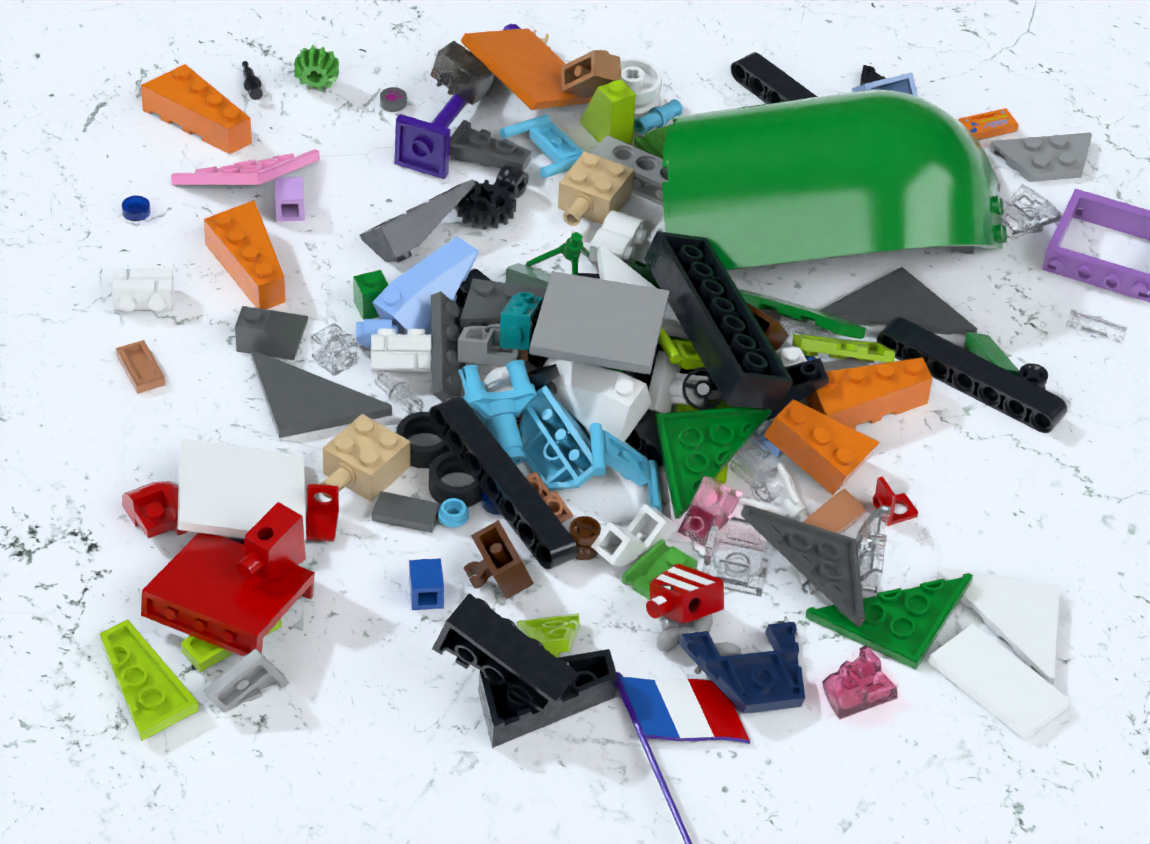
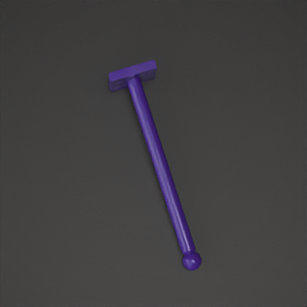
(425, 144)

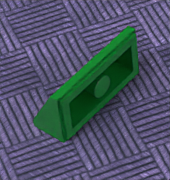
(986, 348)

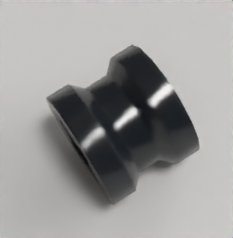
(514, 180)
(1034, 373)

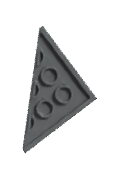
(900, 296)
(308, 402)
(820, 555)

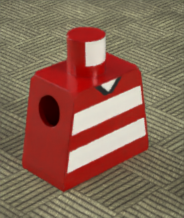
(685, 594)

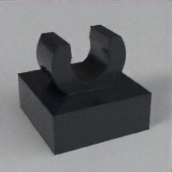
(544, 376)

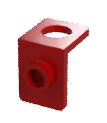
(886, 497)
(322, 516)

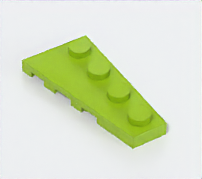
(146, 683)

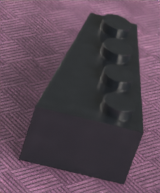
(504, 654)
(512, 718)

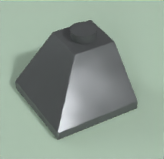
(269, 332)

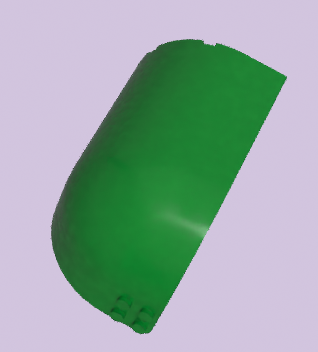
(829, 179)

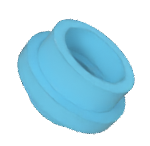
(453, 513)

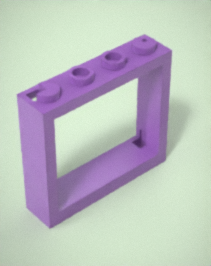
(1093, 270)

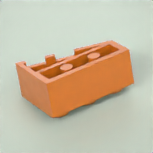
(820, 444)

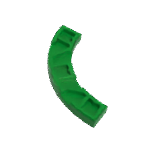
(824, 320)

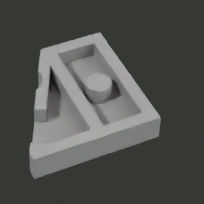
(244, 681)

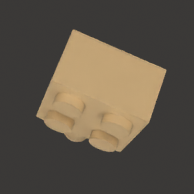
(594, 189)
(365, 458)

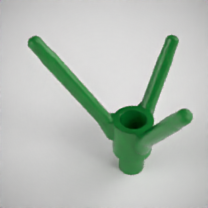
(571, 251)

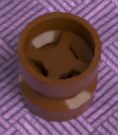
(585, 532)

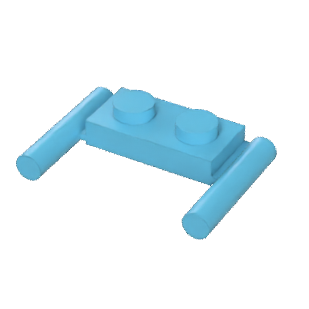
(550, 141)
(628, 462)

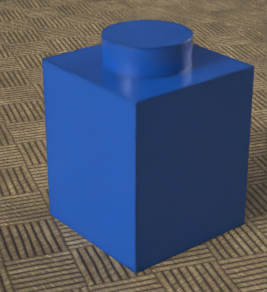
(426, 584)

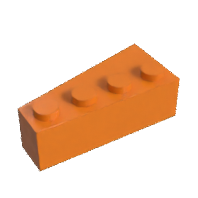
(198, 107)
(873, 391)

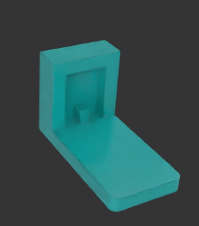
(517, 321)

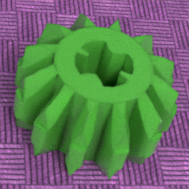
(316, 67)

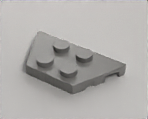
(1045, 156)

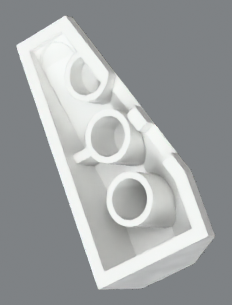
(601, 396)

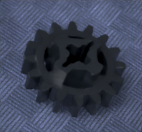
(487, 205)

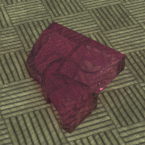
(858, 685)

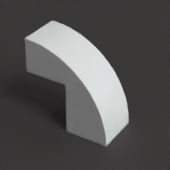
(626, 546)

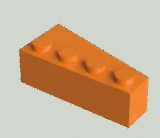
(246, 253)

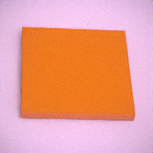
(523, 66)

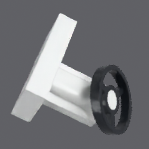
(671, 387)

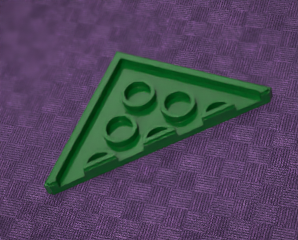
(701, 446)
(899, 620)

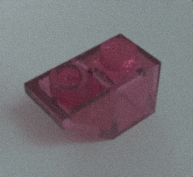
(710, 507)

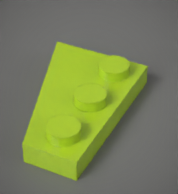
(843, 348)
(554, 632)

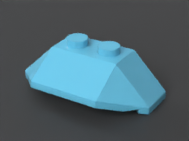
(555, 443)

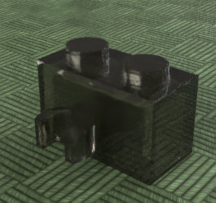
(462, 73)

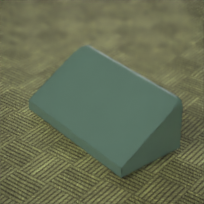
(526, 276)

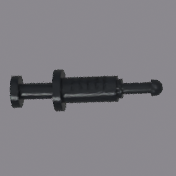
(251, 83)

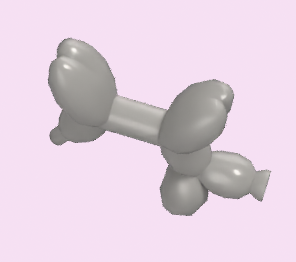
(672, 632)

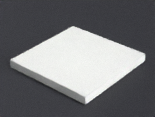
(233, 487)

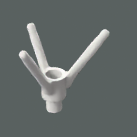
(791, 506)

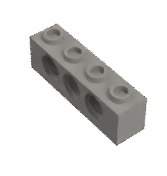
(647, 167)

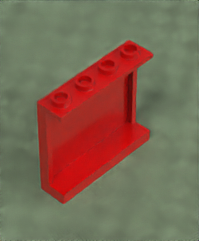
(213, 602)

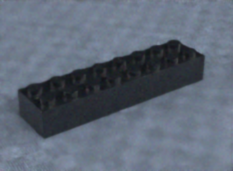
(718, 322)

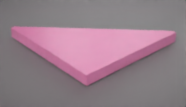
(248, 171)

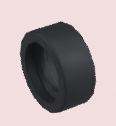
(416, 424)
(447, 464)

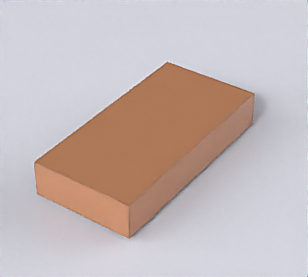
(140, 366)

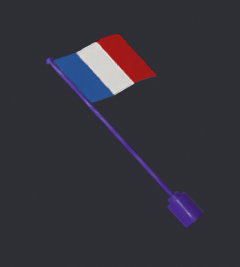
(678, 713)

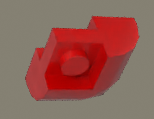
(153, 508)

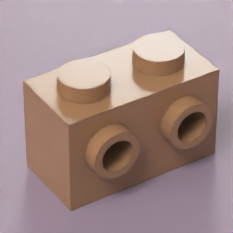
(588, 72)

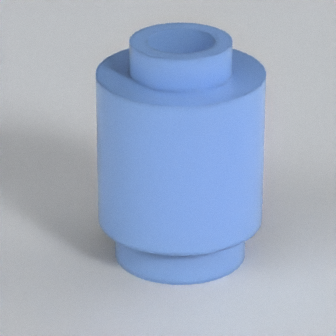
(369, 327)

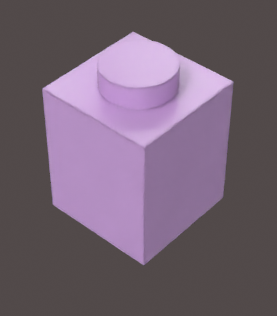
(289, 199)

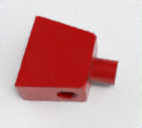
(273, 544)

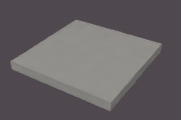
(599, 322)

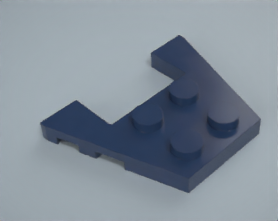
(754, 679)

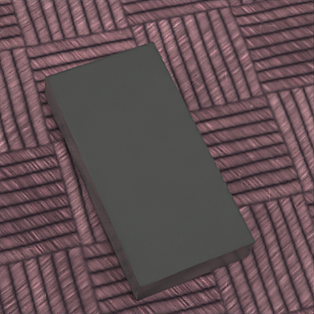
(405, 511)

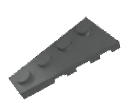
(445, 336)

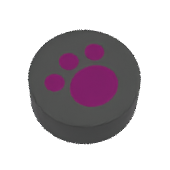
(393, 99)

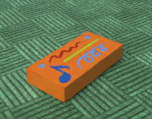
(990, 123)

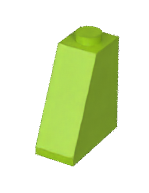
(611, 112)

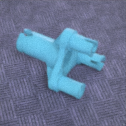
(500, 409)

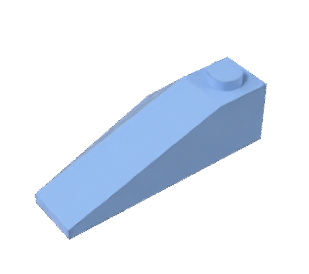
(409, 296)

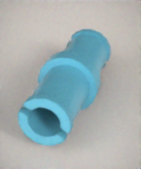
(658, 117)

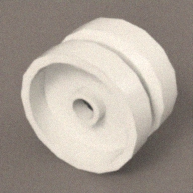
(644, 81)

